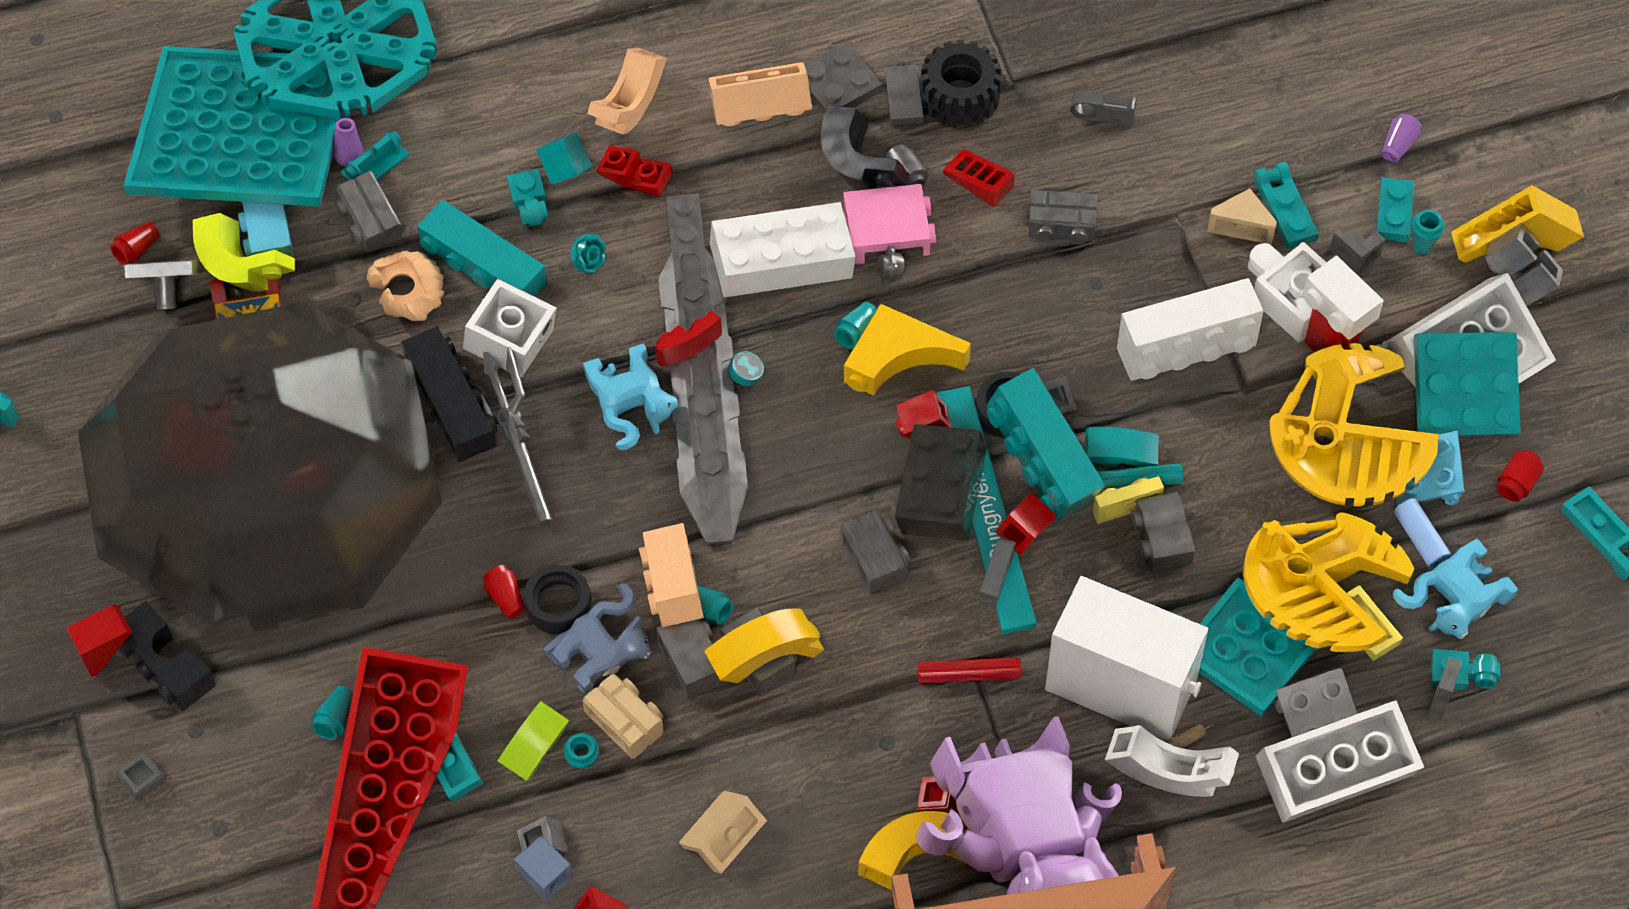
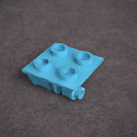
(1444, 476)

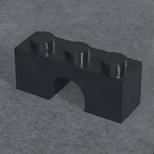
(179, 678)

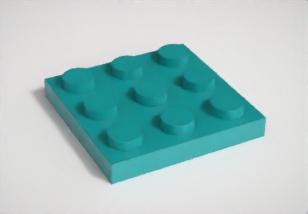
(1467, 383)
(1248, 653)

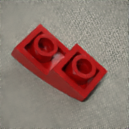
(632, 171)
(681, 344)

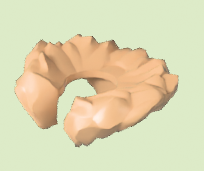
(427, 286)

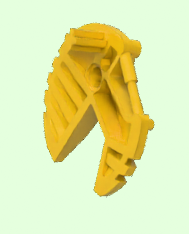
(1361, 458)
(1300, 581)

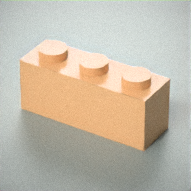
(760, 94)
(670, 575)

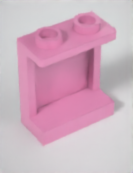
(887, 219)

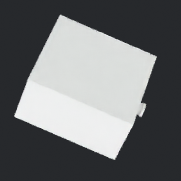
(1125, 658)

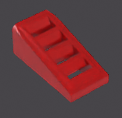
(989, 193)

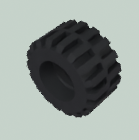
(964, 63)

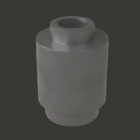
(911, 163)

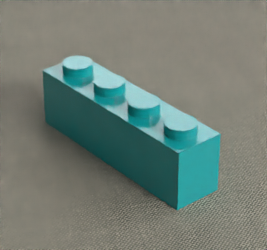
(478, 251)

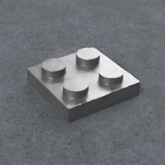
(840, 79)

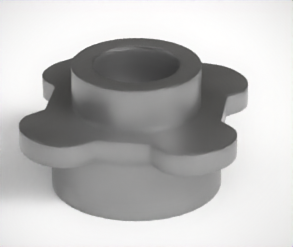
(890, 265)

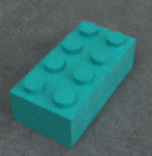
(1044, 445)

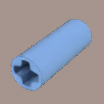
(1422, 533)

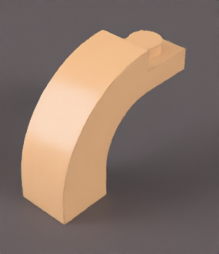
(631, 93)

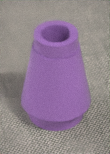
(1400, 137)
(346, 142)

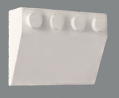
(1487, 308)

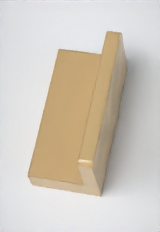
(724, 830)

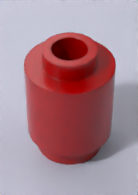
(1520, 475)

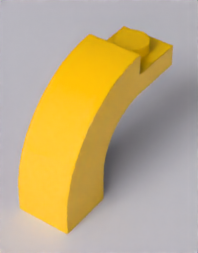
(761, 641)
(896, 846)

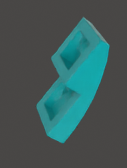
(1117, 445)

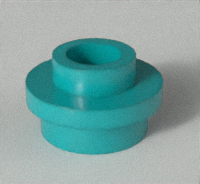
(577, 742)

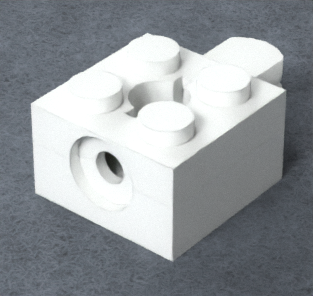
(1279, 279)

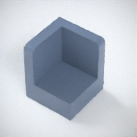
(543, 868)

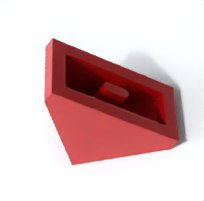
(99, 637)

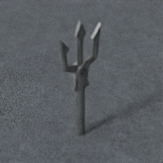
(513, 430)

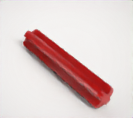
(969, 670)

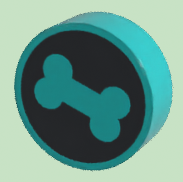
(746, 368)

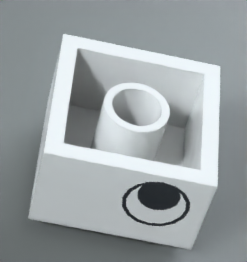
(509, 320)

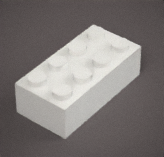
(782, 249)
(1189, 329)
(1339, 761)

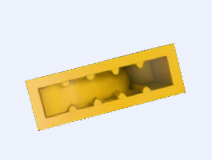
(1546, 217)
(898, 343)

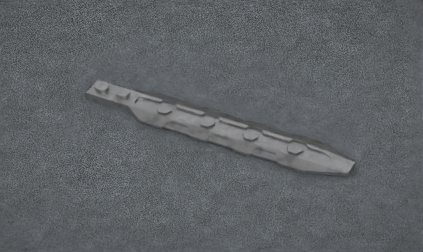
(708, 411)

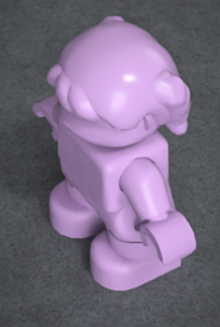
(1021, 814)

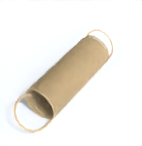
(1188, 736)

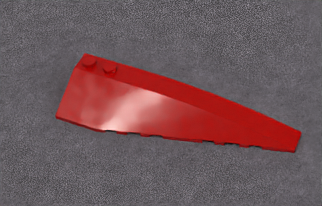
(390, 755)

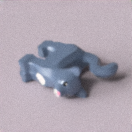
(596, 646)

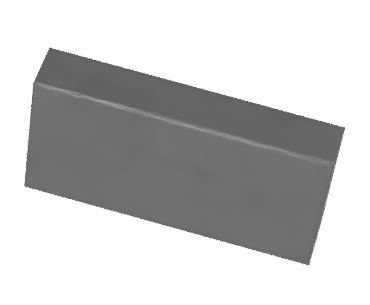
(903, 95)
(1444, 689)

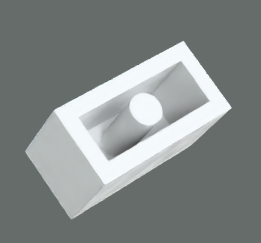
(1342, 298)

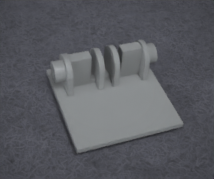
(1315, 702)

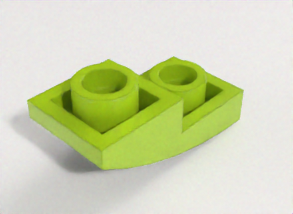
(533, 740)

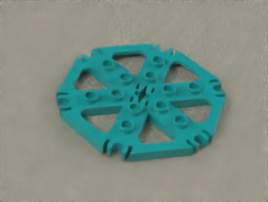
(315, 53)

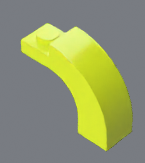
(220, 252)

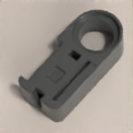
(1103, 107)
(997, 572)

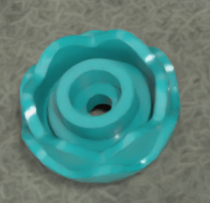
(588, 253)

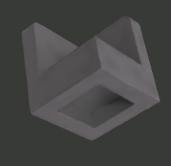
(1356, 250)

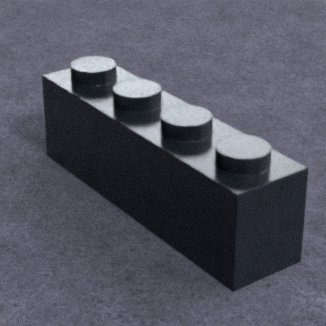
(449, 394)

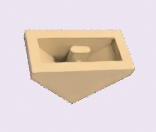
(1243, 219)

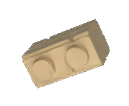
(624, 715)

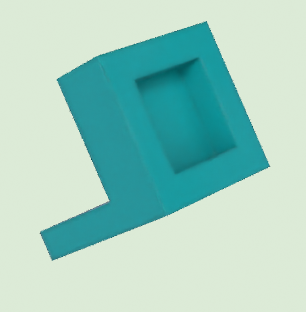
(564, 157)

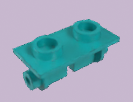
(378, 159)

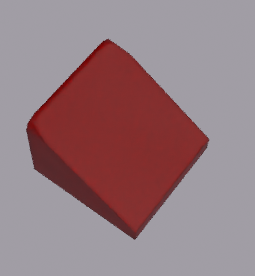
(934, 798)

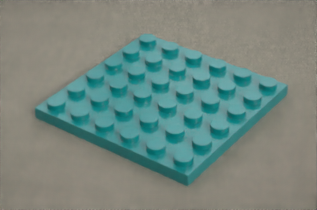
(220, 142)

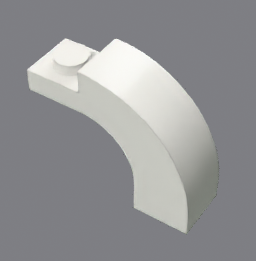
(1170, 767)

